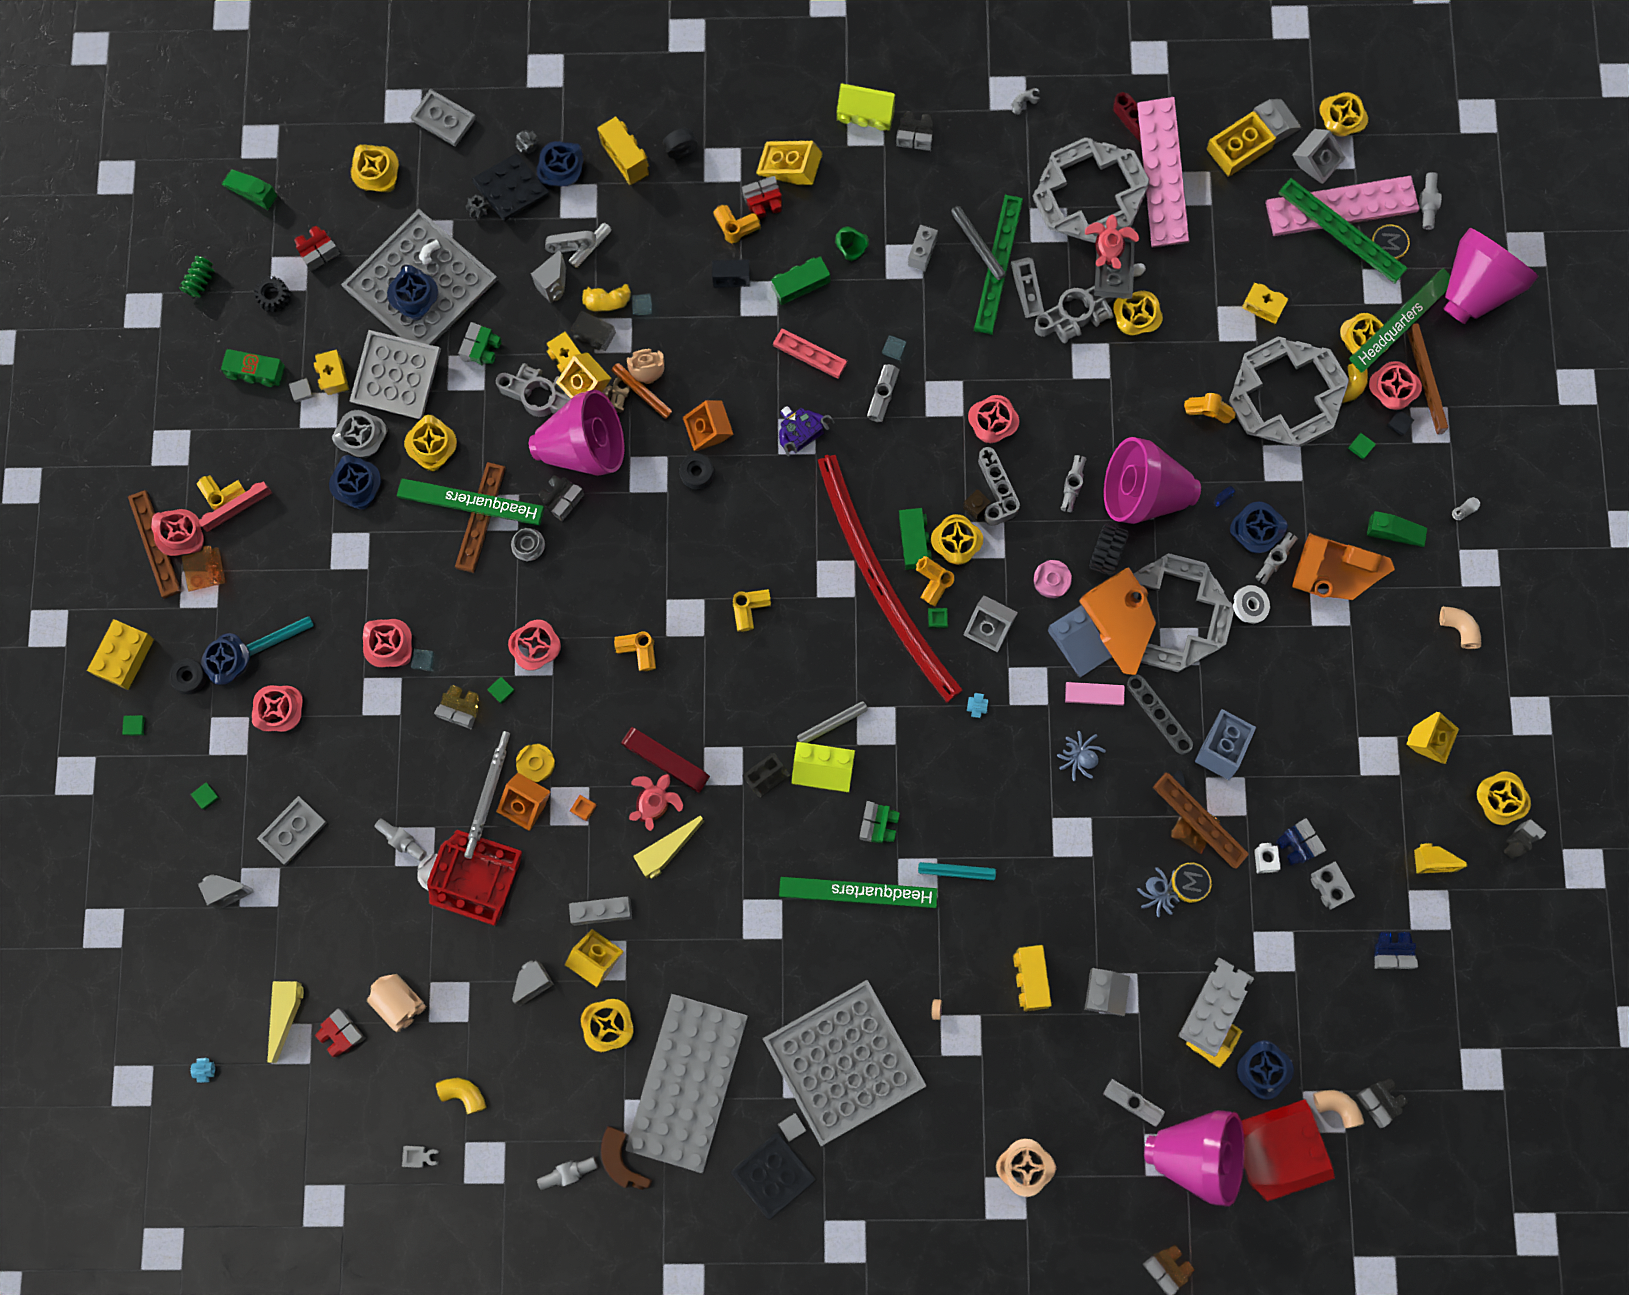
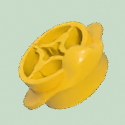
(1350, 100)
(368, 177)
(1129, 327)
(1349, 334)
(421, 437)
(957, 520)
(1510, 780)
(625, 1035)

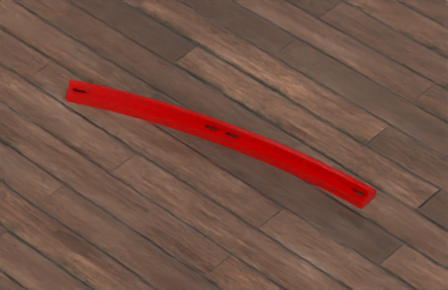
(888, 601)

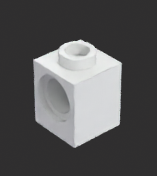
(1267, 867)

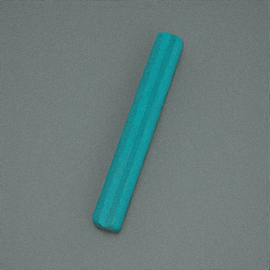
(280, 635)
(957, 871)

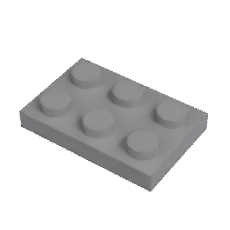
(442, 117)
(292, 830)

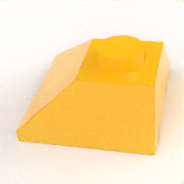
(1433, 737)
(1436, 860)

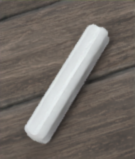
(581, 254)

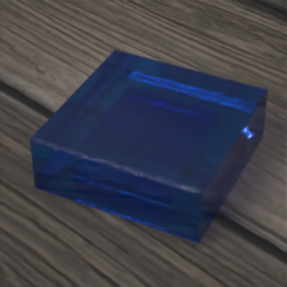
(1224, 496)

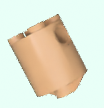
(395, 1001)

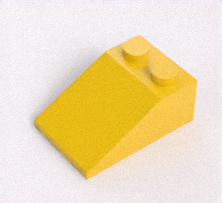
(790, 161)

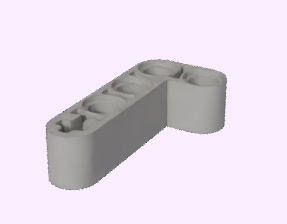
(996, 483)

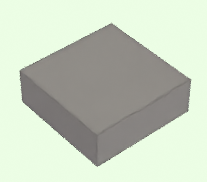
(301, 390)
(792, 1127)

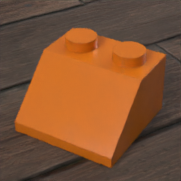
(707, 424)
(523, 801)

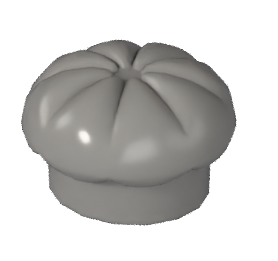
(528, 544)

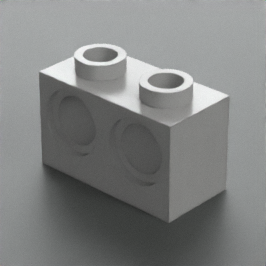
(922, 248)
(1336, 883)

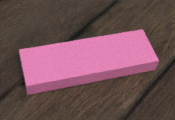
(1094, 693)

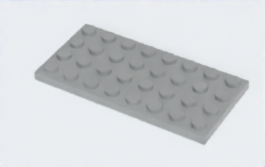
(686, 1083)

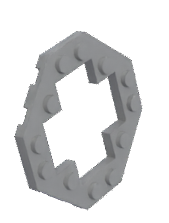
(1105, 156)
(1300, 355)
(1209, 592)

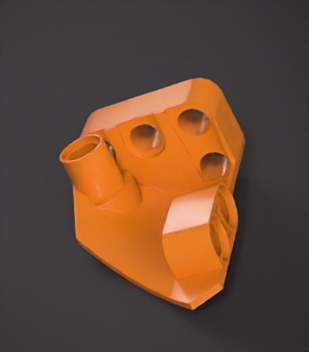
(1341, 566)
(1121, 618)

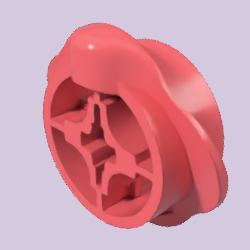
(1393, 402)
(989, 435)
(178, 539)
(537, 627)
(396, 628)
(291, 698)

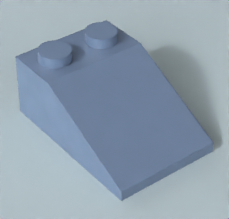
(1079, 641)
(1225, 744)

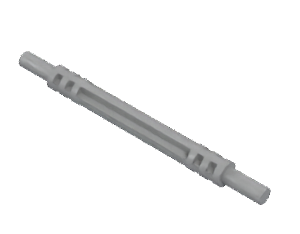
(487, 795)

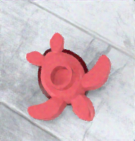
(1110, 241)
(653, 800)

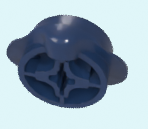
(557, 171)
(424, 292)
(366, 483)
(1255, 544)
(221, 662)
(1265, 1049)

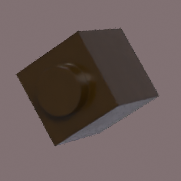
(976, 505)

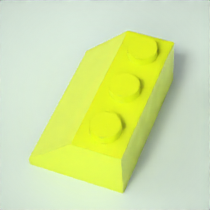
(865, 107)
(823, 767)

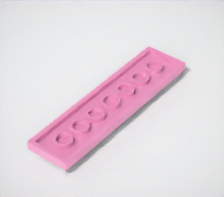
(1164, 172)
(1352, 203)

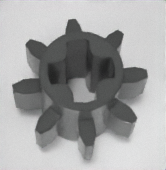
(526, 141)
(477, 211)

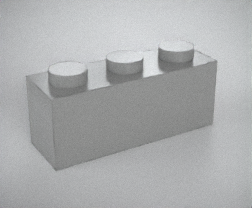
(600, 911)

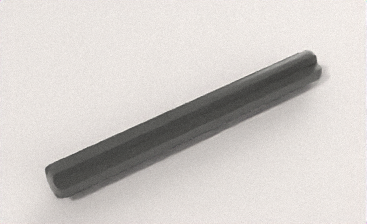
(978, 243)

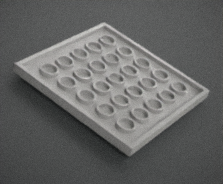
(456, 272)
(844, 1062)

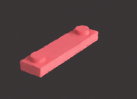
(810, 353)
(250, 497)

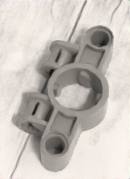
(1068, 326)
(527, 380)

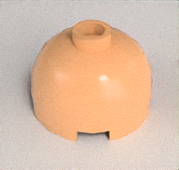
(646, 365)

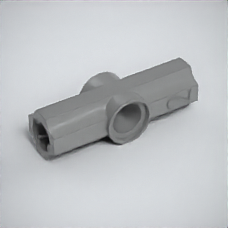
(880, 403)
(1145, 1109)

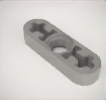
(581, 240)

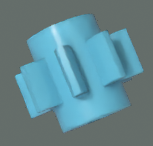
(977, 705)
(202, 1070)

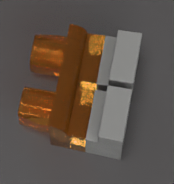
(1173, 1278)

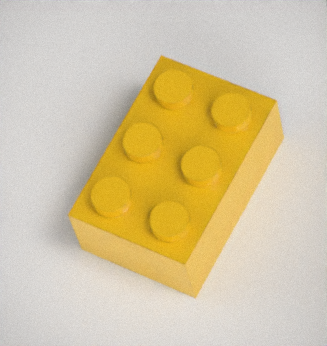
(1241, 143)
(623, 150)
(120, 654)
(1032, 978)

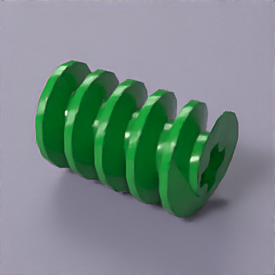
(196, 277)

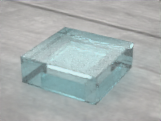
(641, 304)
(894, 347)
(422, 660)

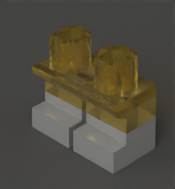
(456, 709)

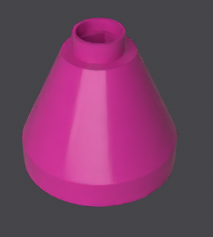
(1484, 277)
(581, 436)
(1146, 483)
(1202, 1155)

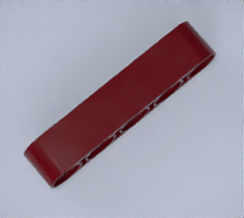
(1125, 111)
(665, 759)

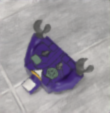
(801, 428)

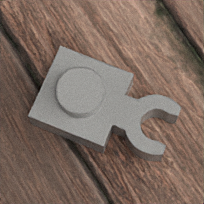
(415, 1156)

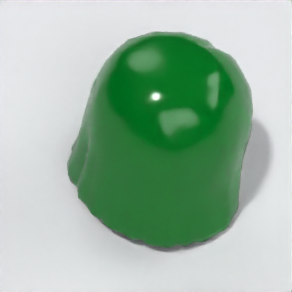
(846, 236)

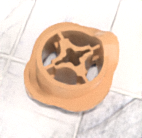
(1004, 1167)

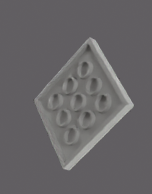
(395, 374)

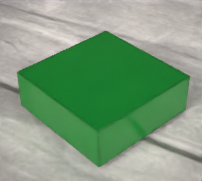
(1361, 446)
(938, 617)
(500, 690)
(133, 725)
(204, 796)

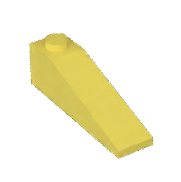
(659, 854)
(284, 1007)

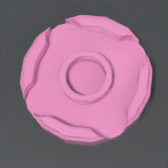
(1052, 579)

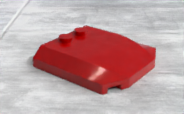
(473, 885)
(1284, 1151)

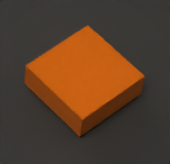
(583, 808)

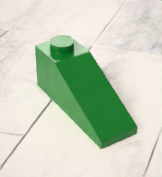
(251, 188)
(1396, 529)

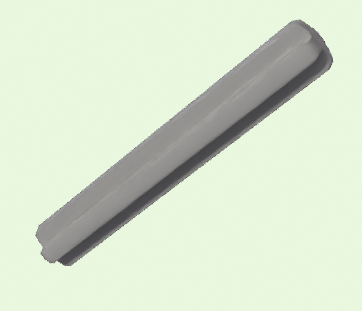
(832, 723)

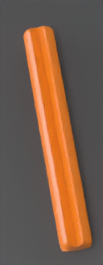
(641, 390)

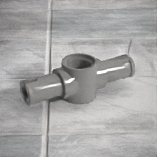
(1430, 201)
(1073, 475)
(1270, 564)
(400, 839)
(567, 1173)

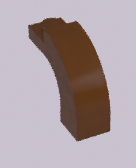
(612, 1159)

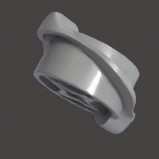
(368, 436)

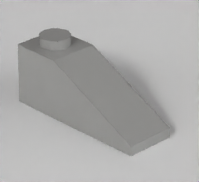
(1027, 286)

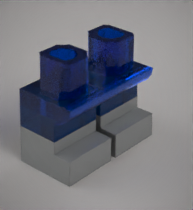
(1306, 850)
(1395, 955)

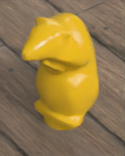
(600, 300)

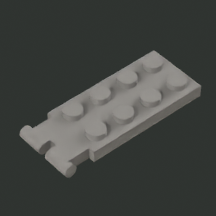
(1216, 1008)

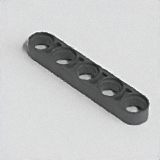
(1162, 724)

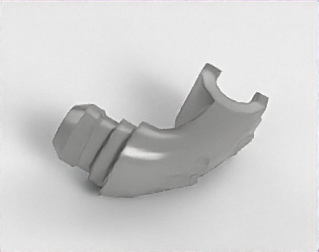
(1018, 101)
(1469, 507)

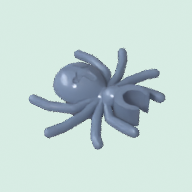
(1080, 755)
(1161, 892)

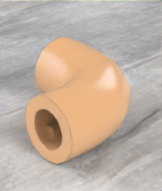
(1464, 624)
(1340, 1103)

